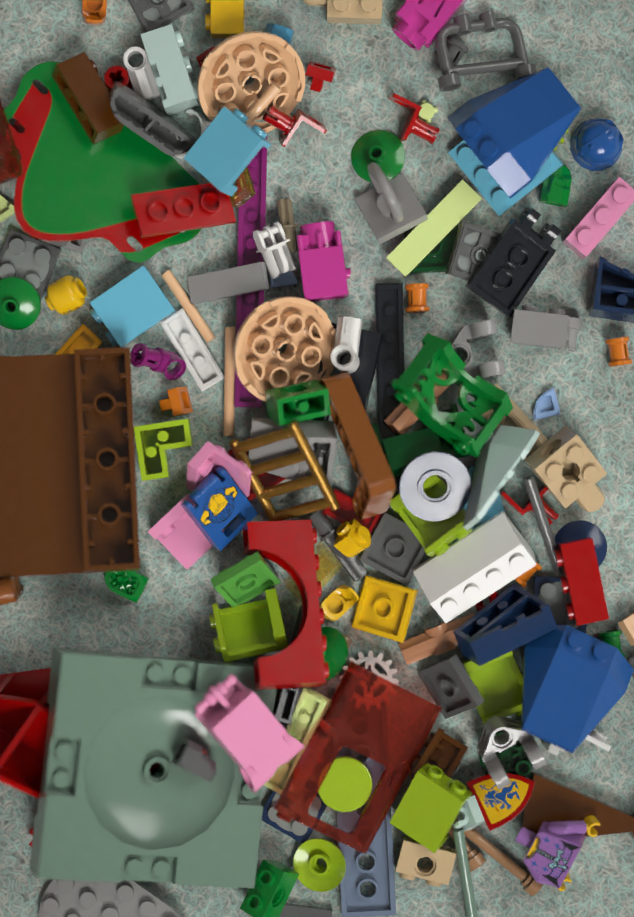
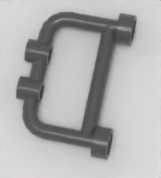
(487, 23)

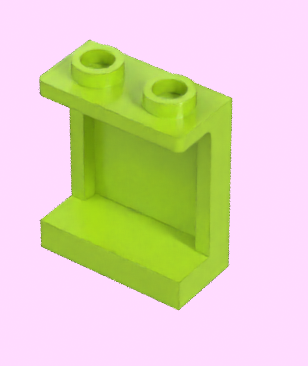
(433, 534)
(249, 628)
(499, 685)
(430, 807)

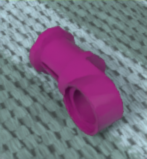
(162, 357)

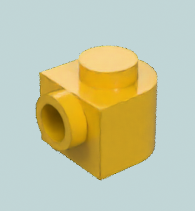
(352, 538)

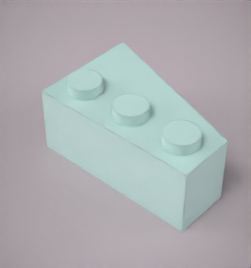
(170, 69)

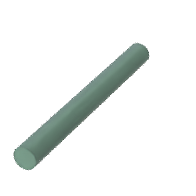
(465, 874)

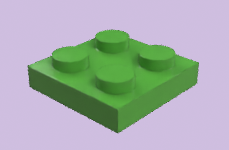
(245, 580)

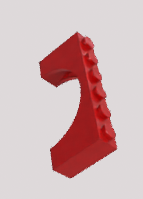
(292, 548)

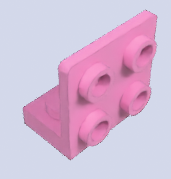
(211, 457)
(181, 535)

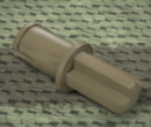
(286, 220)

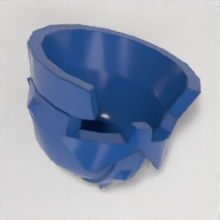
(596, 144)

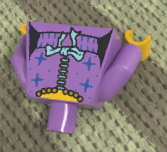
(555, 849)

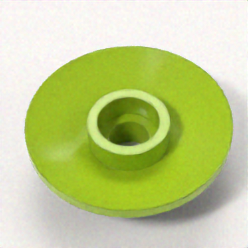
(314, 875)

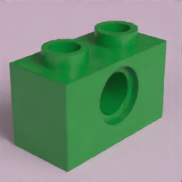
(298, 402)
(271, 890)

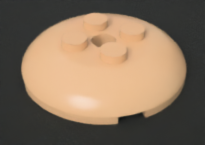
(254, 55)
(270, 326)

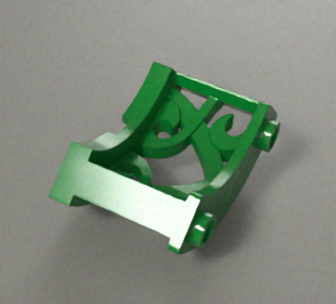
(485, 395)

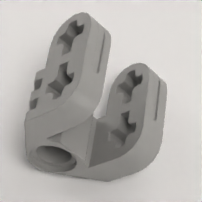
(475, 331)
(512, 732)

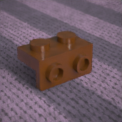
(442, 752)

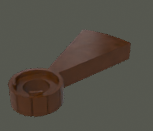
(558, 802)

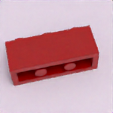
(581, 581)

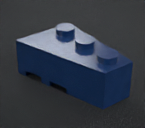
(612, 292)
(504, 625)

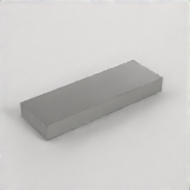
(228, 283)

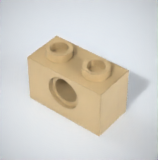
(436, 874)

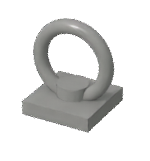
(390, 205)

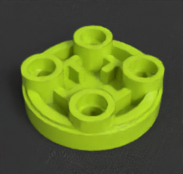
(346, 784)

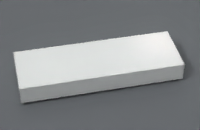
(192, 349)

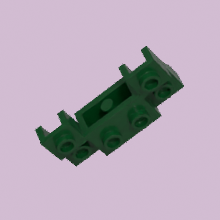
(404, 448)

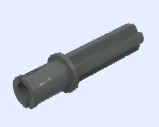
(328, 534)

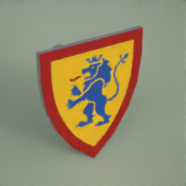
(501, 805)

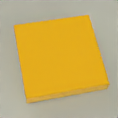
(384, 608)

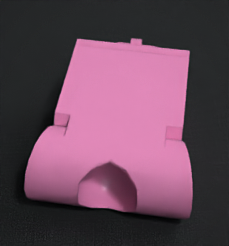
(246, 731)

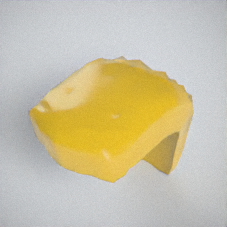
(338, 602)

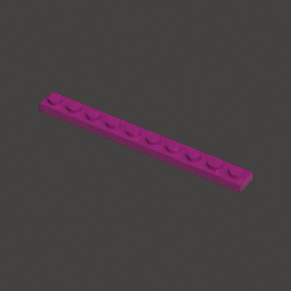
(251, 218)

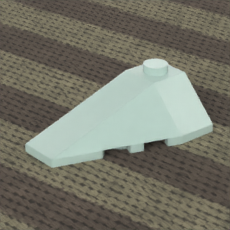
(494, 467)

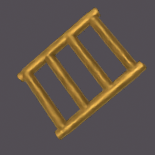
(305, 454)

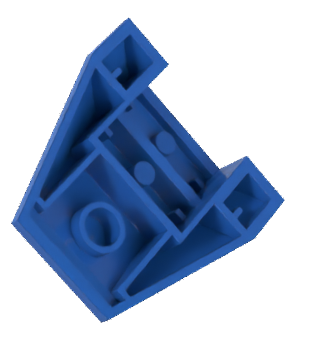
(517, 127)
(570, 685)

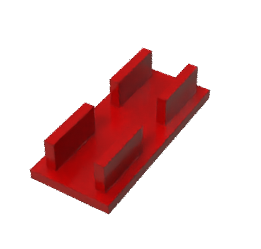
(181, 209)

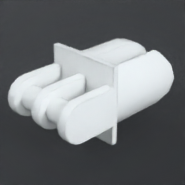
(276, 254)

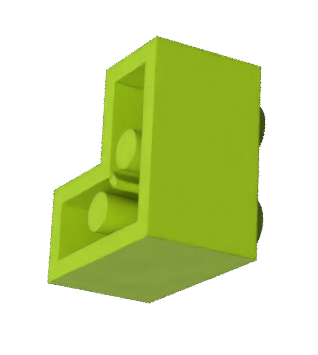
(153, 443)

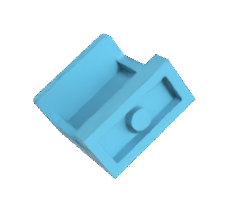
(226, 149)
(131, 307)

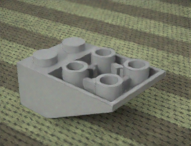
(318, 433)

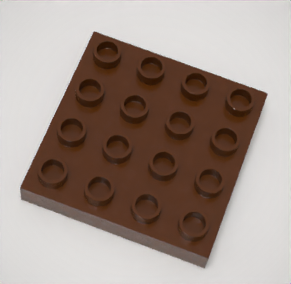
(67, 464)

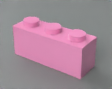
(600, 218)

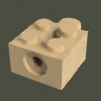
(351, 11)
(569, 470)

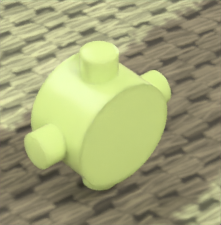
(427, 111)

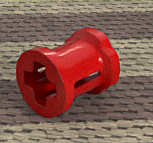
(115, 73)

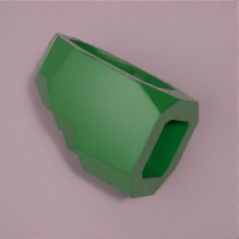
(556, 188)
(126, 584)

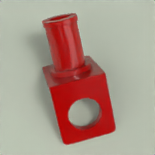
(414, 124)
(289, 125)
(528, 507)

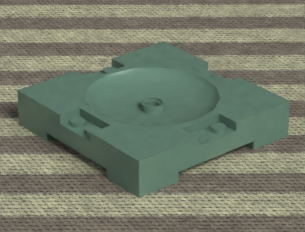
(100, 805)

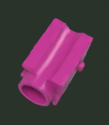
(421, 20)
(322, 262)

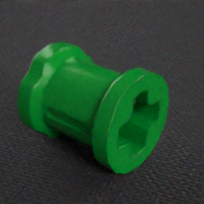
(612, 638)

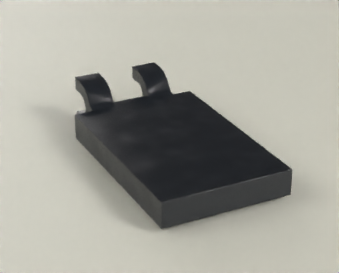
(514, 262)
(363, 377)

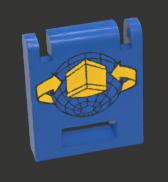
(217, 506)

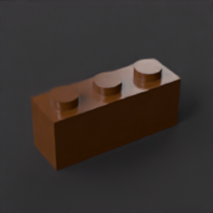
(87, 97)

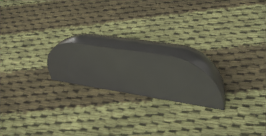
(149, 121)

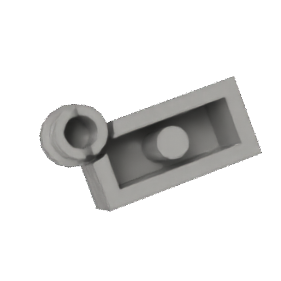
(545, 329)

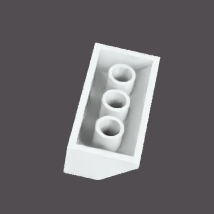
(475, 567)

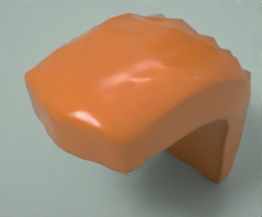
(94, 11)

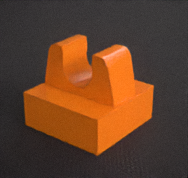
(178, 401)

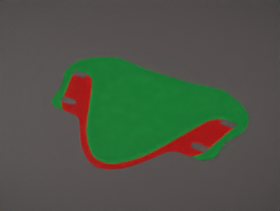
(79, 187)

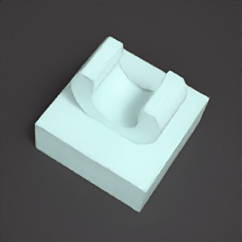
(469, 815)

